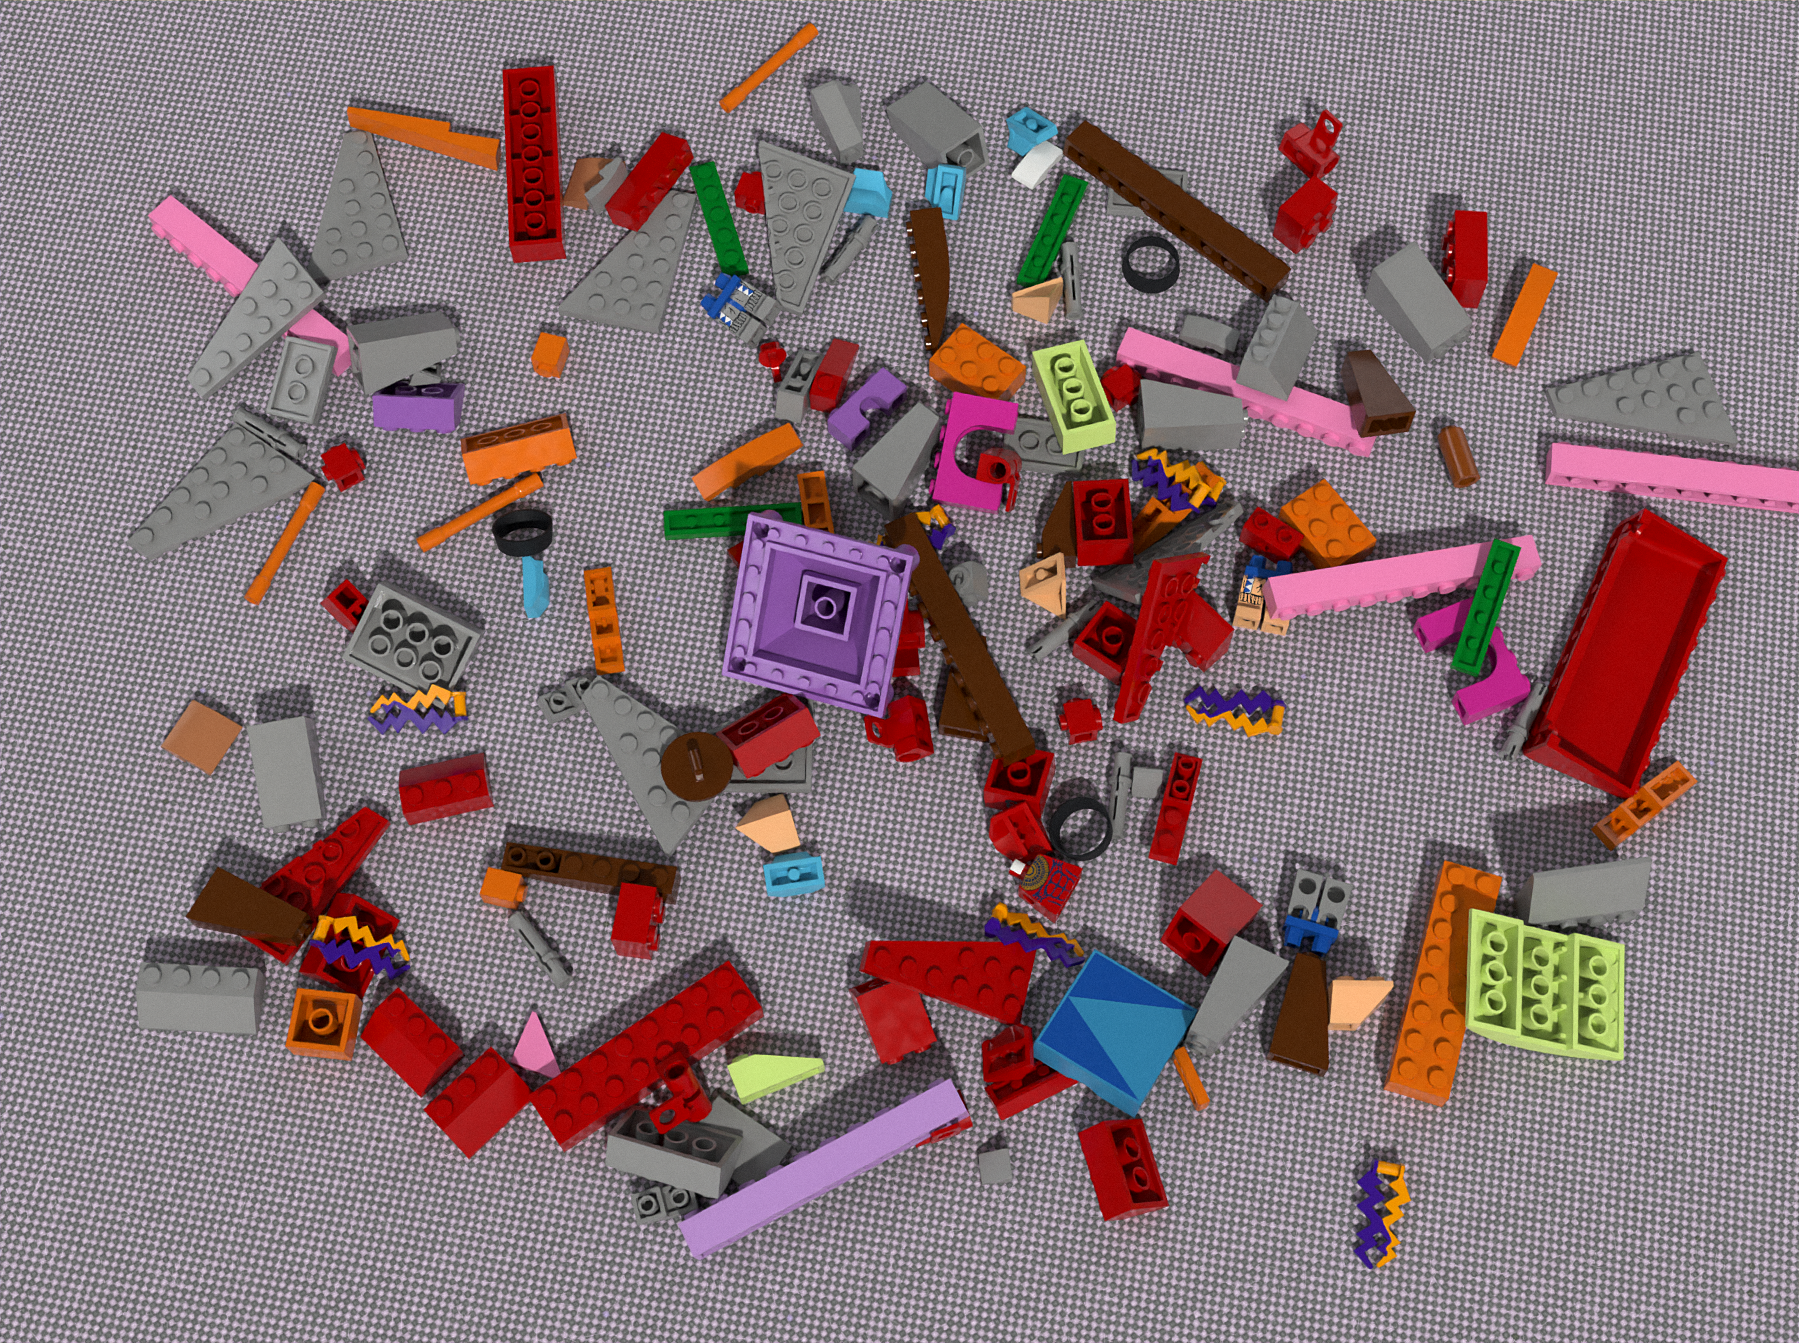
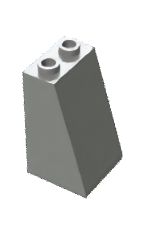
(939, 130)
(1418, 303)
(398, 348)
(1188, 418)
(897, 461)
(288, 773)
(1236, 991)

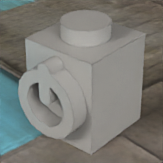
(969, 582)

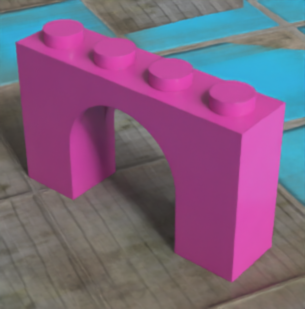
(967, 415)
(1497, 692)

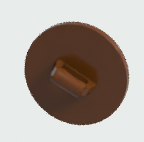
(697, 766)

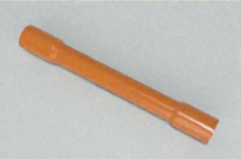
(797, 42)
(518, 490)
(263, 579)

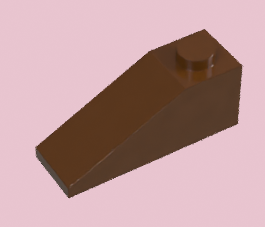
(1060, 530)

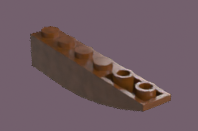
(932, 271)
(589, 871)

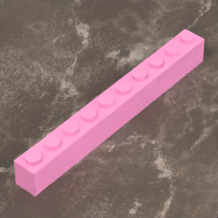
(234, 270)
(1302, 412)
(1673, 477)
(1389, 579)

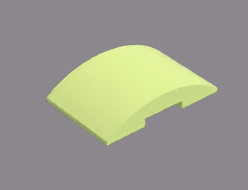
(1544, 988)

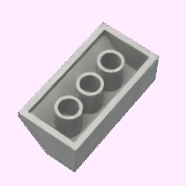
(1278, 349)
(199, 998)
(683, 1157)

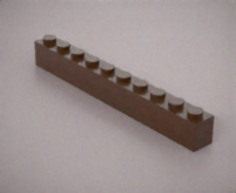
(1176, 211)
(962, 646)

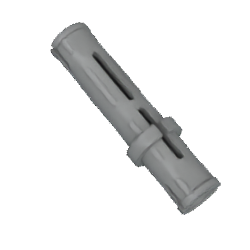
(856, 242)
(1070, 270)
(278, 438)
(1074, 623)
(1519, 731)
(1119, 783)
(547, 959)

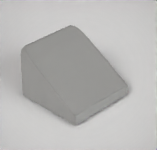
(426, 376)
(1146, 782)
(995, 1167)

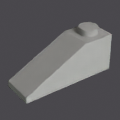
(794, 391)

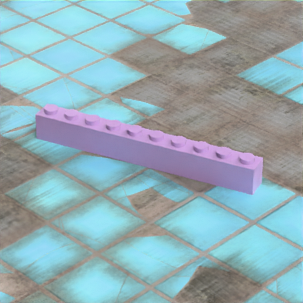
(822, 1169)

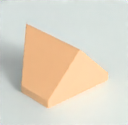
(1039, 300)
(1046, 584)
(771, 825)

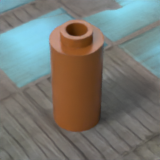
(1458, 456)

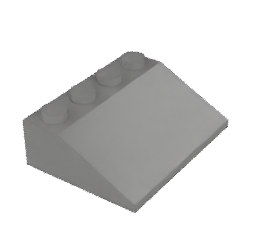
(412, 642)
(1584, 894)

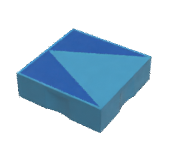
(1114, 1032)

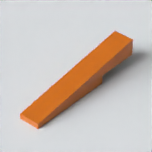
(429, 135)

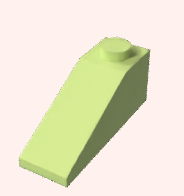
(765, 1074)

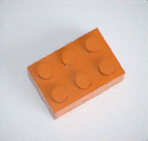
(976, 366)
(1330, 527)

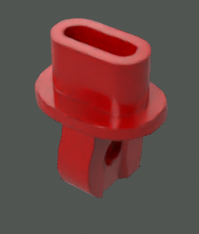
(772, 356)

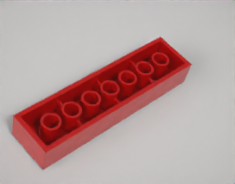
(533, 164)
(623, 1067)

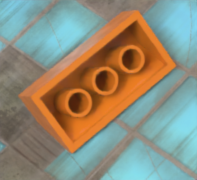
(518, 449)

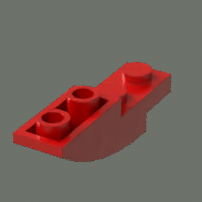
(1175, 808)

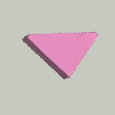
(535, 1051)

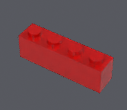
(649, 182)

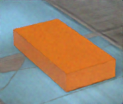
(1190, 1079)

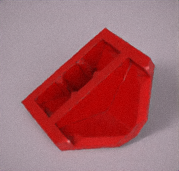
(1019, 833)
(1008, 1054)

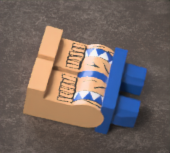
(1252, 598)

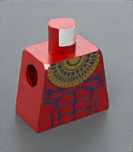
(1046, 883)

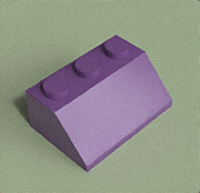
(419, 407)

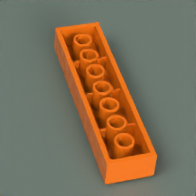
(1435, 1003)

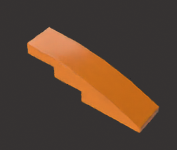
(1524, 315)
(750, 459)
(815, 501)
(1158, 519)
(604, 621)
(1644, 806)

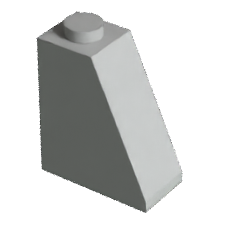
(838, 118)

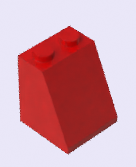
(1210, 921)
(892, 1019)

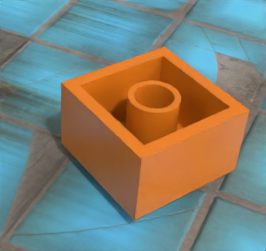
(324, 1024)

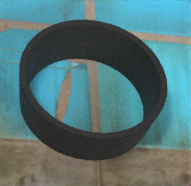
(1148, 285)
(523, 519)
(1064, 812)

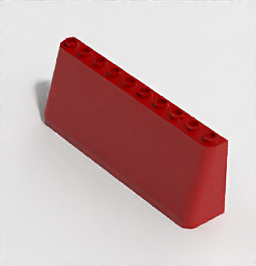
(1626, 655)

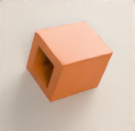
(550, 355)
(503, 888)

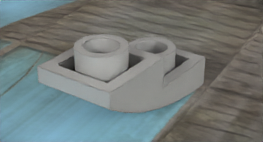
(612, 177)
(1207, 332)
(565, 701)
(663, 1204)

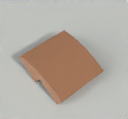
(582, 179)
(201, 737)

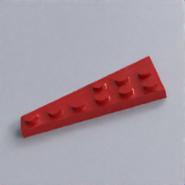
(1156, 627)
(321, 873)
(966, 974)

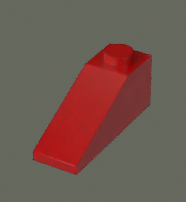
(833, 376)
(346, 605)

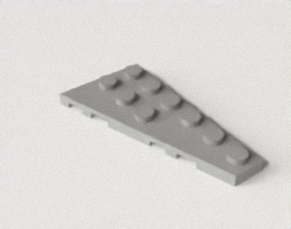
(267, 308)

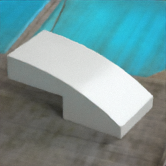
(1036, 163)

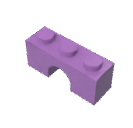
(880, 392)

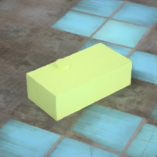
(1073, 397)

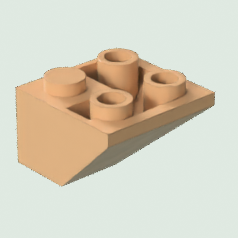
(1354, 1000)

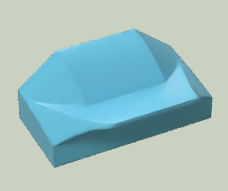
(1028, 130)
(946, 189)
(869, 194)
(535, 587)
(794, 875)

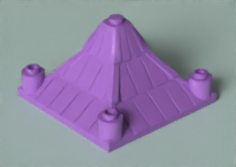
(818, 614)

